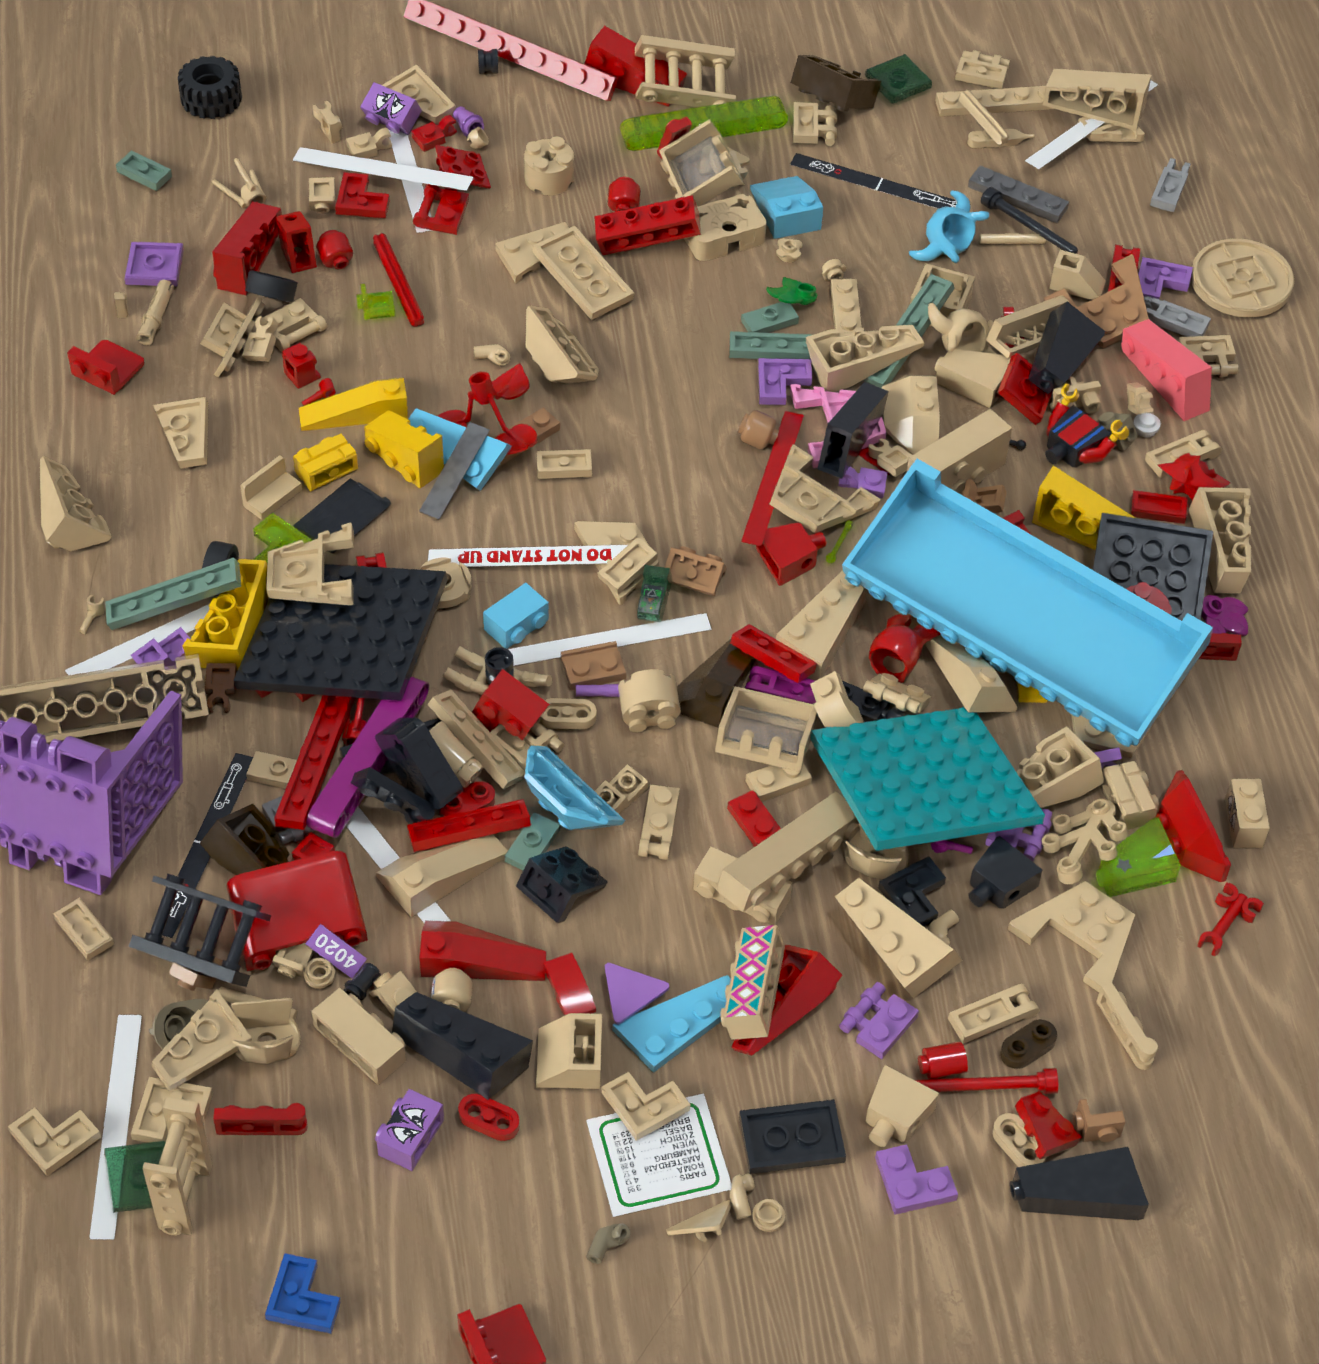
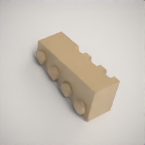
(1227, 515)
(824, 623)
(904, 944)

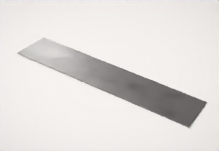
(454, 470)

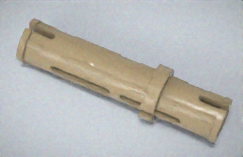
(153, 317)

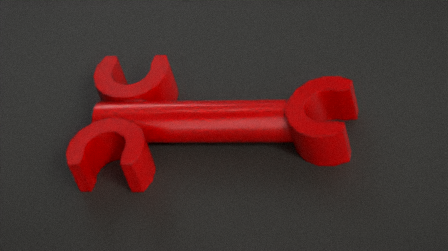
(1236, 904)

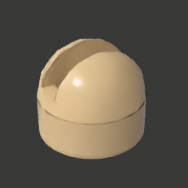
(478, 138)

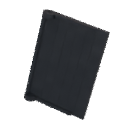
(347, 504)

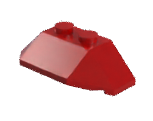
(1192, 831)

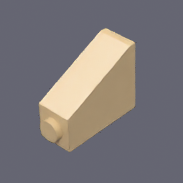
(972, 374)

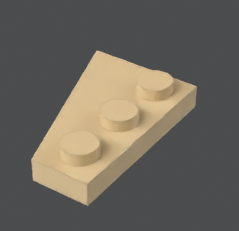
(517, 251)

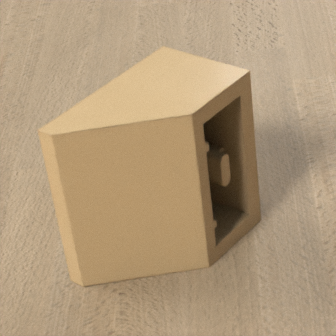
(570, 1052)

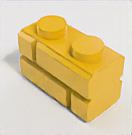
(325, 462)

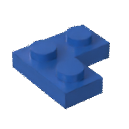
(294, 1302)

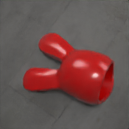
(899, 643)

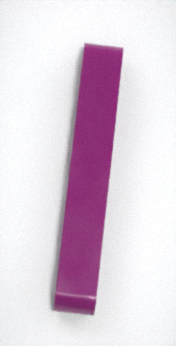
(341, 797)

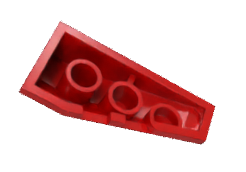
(477, 953)
(802, 985)

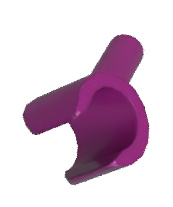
(944, 845)

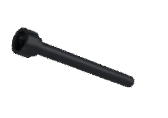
(994, 200)

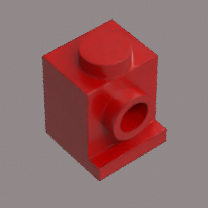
(300, 365)

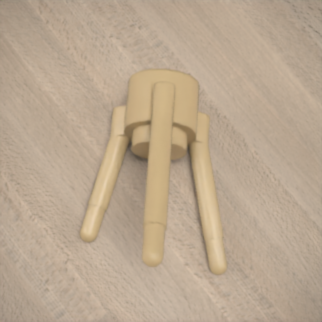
(250, 191)

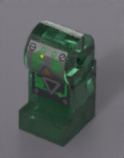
(654, 593)

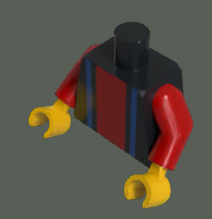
(1077, 436)

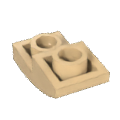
(623, 789)

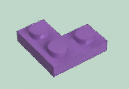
(1158, 274)
(777, 373)
(910, 1189)

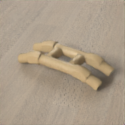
(480, 685)

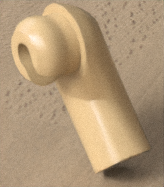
(493, 352)
(942, 924)
(738, 1196)

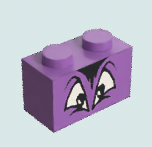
(390, 109)
(410, 1129)

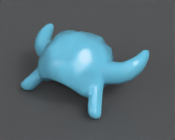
(950, 230)

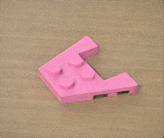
(831, 403)

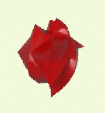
(1190, 473)

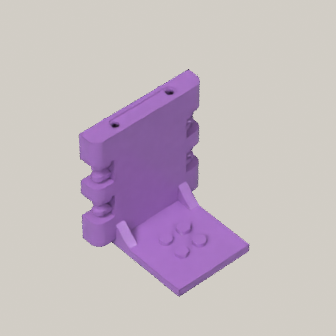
(82, 798)

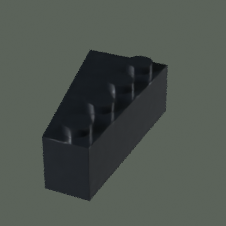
(462, 1044)

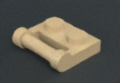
(295, 323)

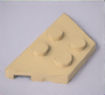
(611, 534)

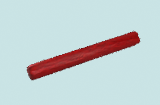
(398, 280)

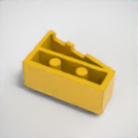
(406, 448)

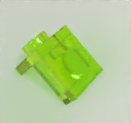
(375, 304)

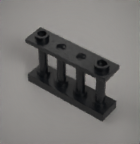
(204, 959)

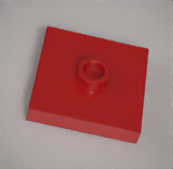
(1022, 392)

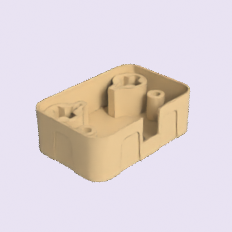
(714, 240)

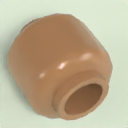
(758, 429)

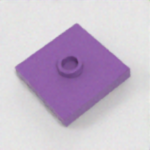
(153, 262)

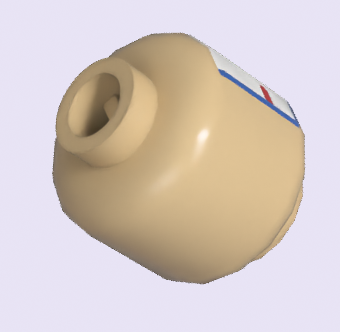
(453, 988)

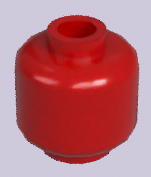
(623, 194)
(334, 249)

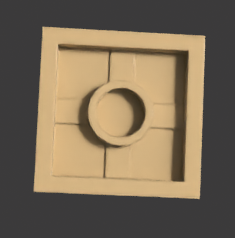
(960, 296)

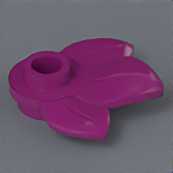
(1225, 615)

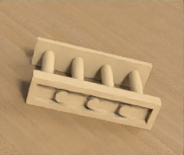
(689, 53)
(182, 1159)

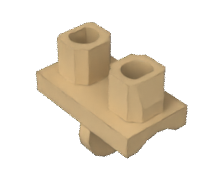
(1087, 397)

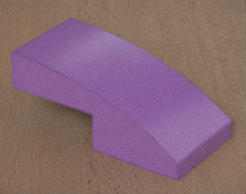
(165, 650)

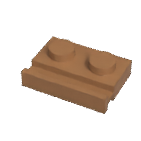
(593, 665)

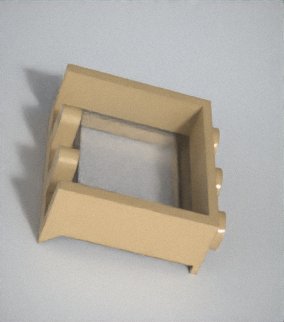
(700, 164)
(766, 729)

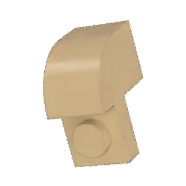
(833, 703)

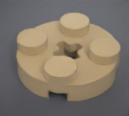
(459, 577)

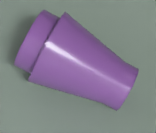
(467, 120)

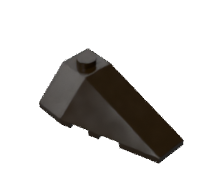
(244, 842)

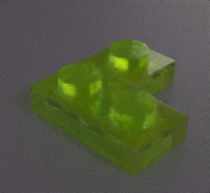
(276, 534)

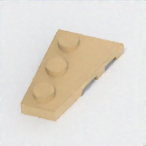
(428, 95)
(186, 429)
(201, 1043)

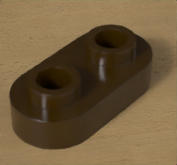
(1030, 1042)

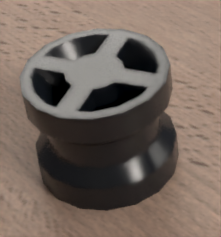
(487, 61)

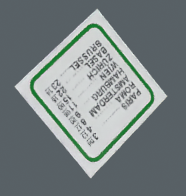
(662, 1167)

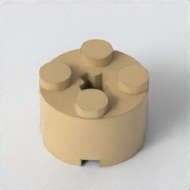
(549, 166)
(649, 700)

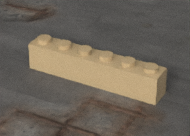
(788, 852)

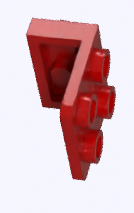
(105, 366)

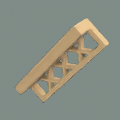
(1024, 324)

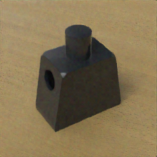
(1003, 875)

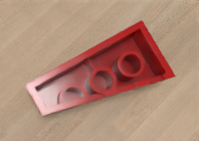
(617, 57)
(245, 247)

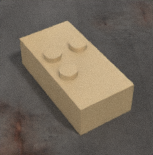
(968, 451)

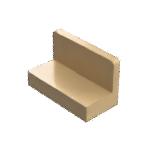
(269, 488)

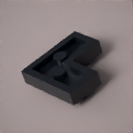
(909, 886)

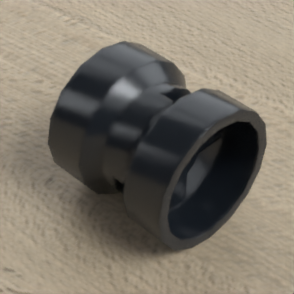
(496, 660)

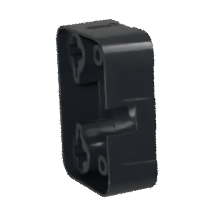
(419, 761)

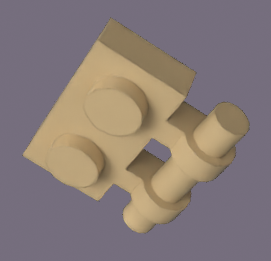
(982, 69)
(806, 123)
(1213, 349)
(904, 697)
(518, 748)

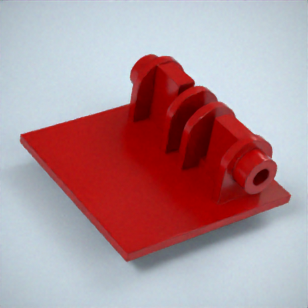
(462, 163)

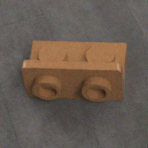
(695, 571)

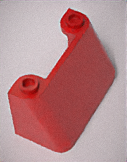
(299, 900)

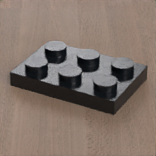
(792, 1136)

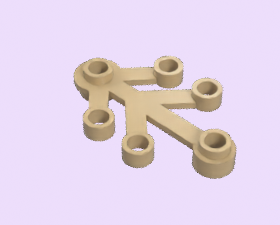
(1097, 814)

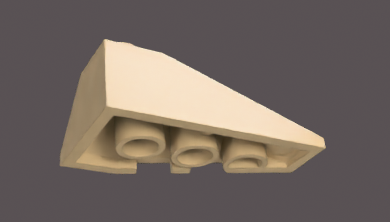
(66, 512)
(1060, 769)
(434, 873)

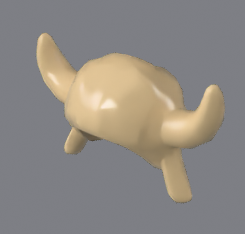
(962, 329)

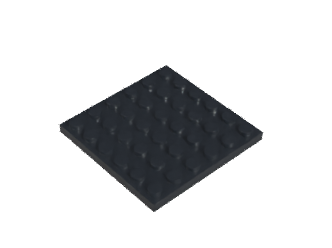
(345, 648)

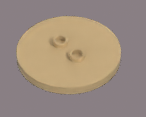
(1242, 277)

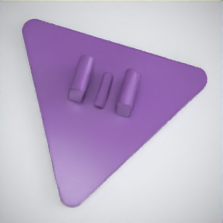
(631, 991)

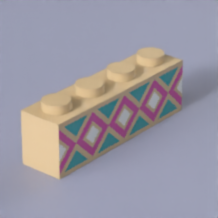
(753, 982)

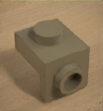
(1109, 417)

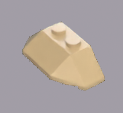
(557, 348)
(912, 411)

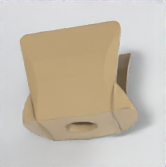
(860, 857)
(268, 1018)

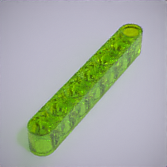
(728, 118)

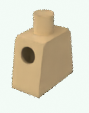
(898, 1107)

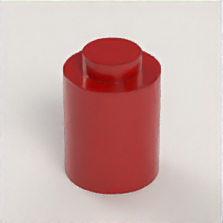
(943, 1060)

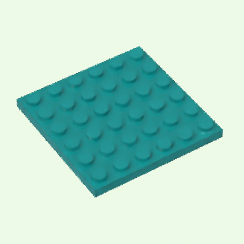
(925, 778)

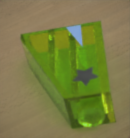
(1141, 862)

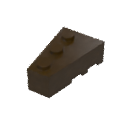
(834, 84)

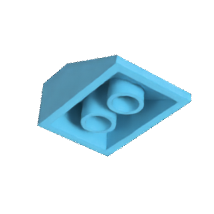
(788, 206)

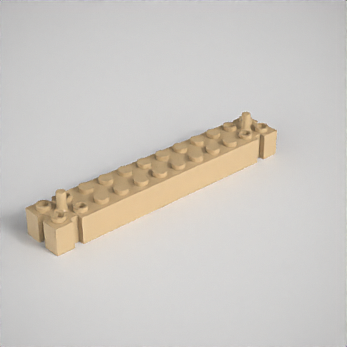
(104, 698)

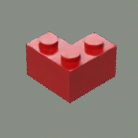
(509, 704)

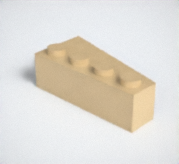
(1099, 95)

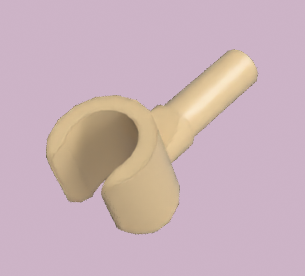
(94, 610)

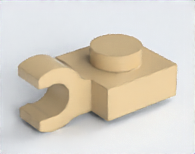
(330, 124)
(367, 146)

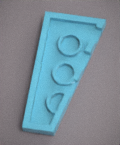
(485, 461)

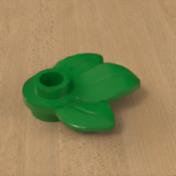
(794, 292)

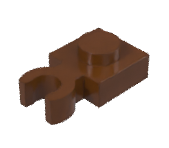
(220, 683)

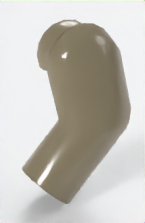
(605, 1239)

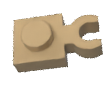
(261, 344)
(1138, 398)
(891, 459)

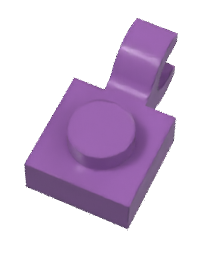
(869, 479)

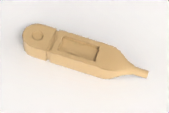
(982, 139)

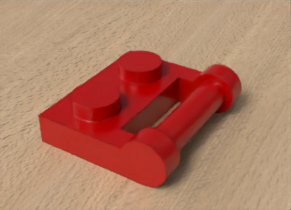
(449, 212)

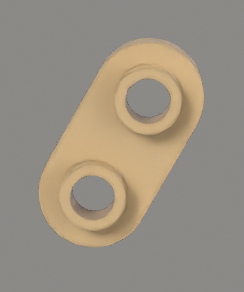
(567, 714)
(1018, 1144)

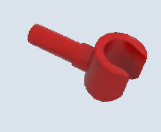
(326, 390)

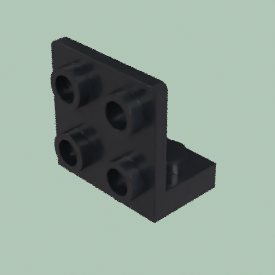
(557, 879)

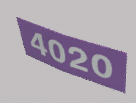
(336, 951)

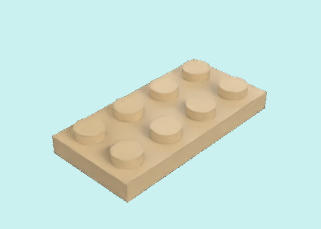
(583, 272)

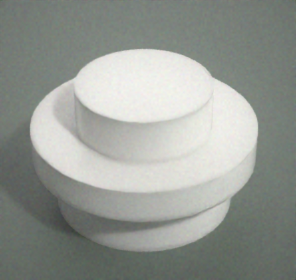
(1146, 424)

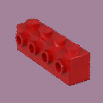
(647, 225)

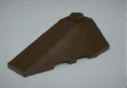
(710, 686)

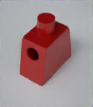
(294, 232)
(790, 551)

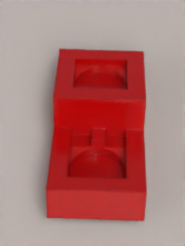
(569, 985)

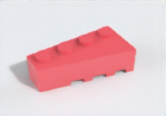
(1170, 368)

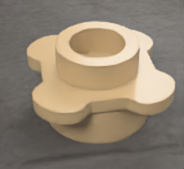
(789, 249)

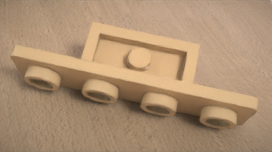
(227, 331)

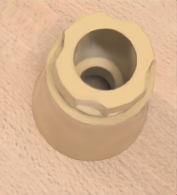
(456, 754)

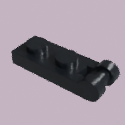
(393, 795)

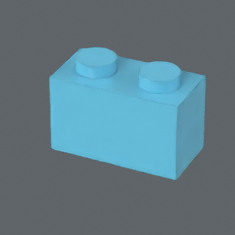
(516, 616)

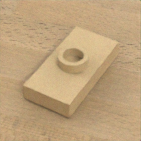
(270, 769)
(83, 929)

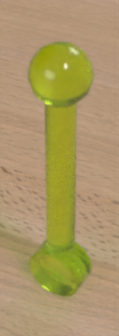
(831, 557)

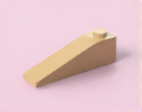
(853, 356)
(971, 678)

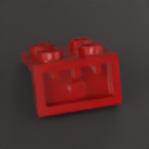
(500, 1338)

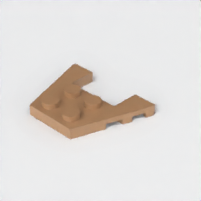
(1118, 307)

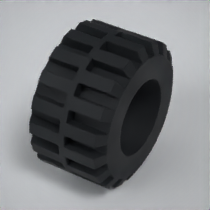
(209, 87)

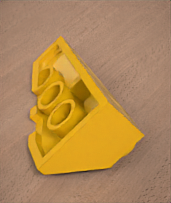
(356, 405)

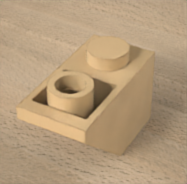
(1077, 276)

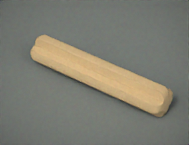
(983, 117)

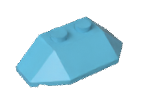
(566, 793)

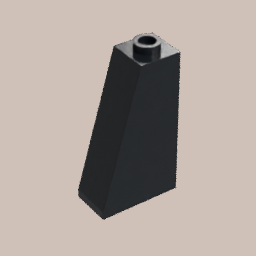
(1063, 347)
(851, 429)
(1082, 1185)

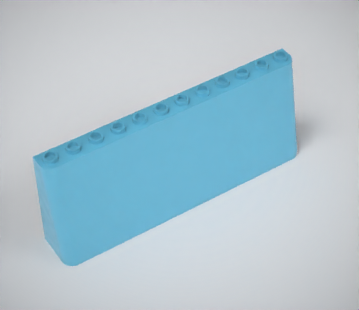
(1025, 606)

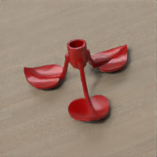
(507, 386)

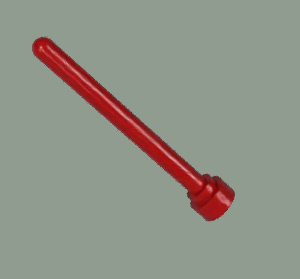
(1044, 1081)

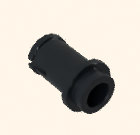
(362, 981)

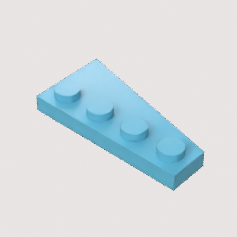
(673, 1025)

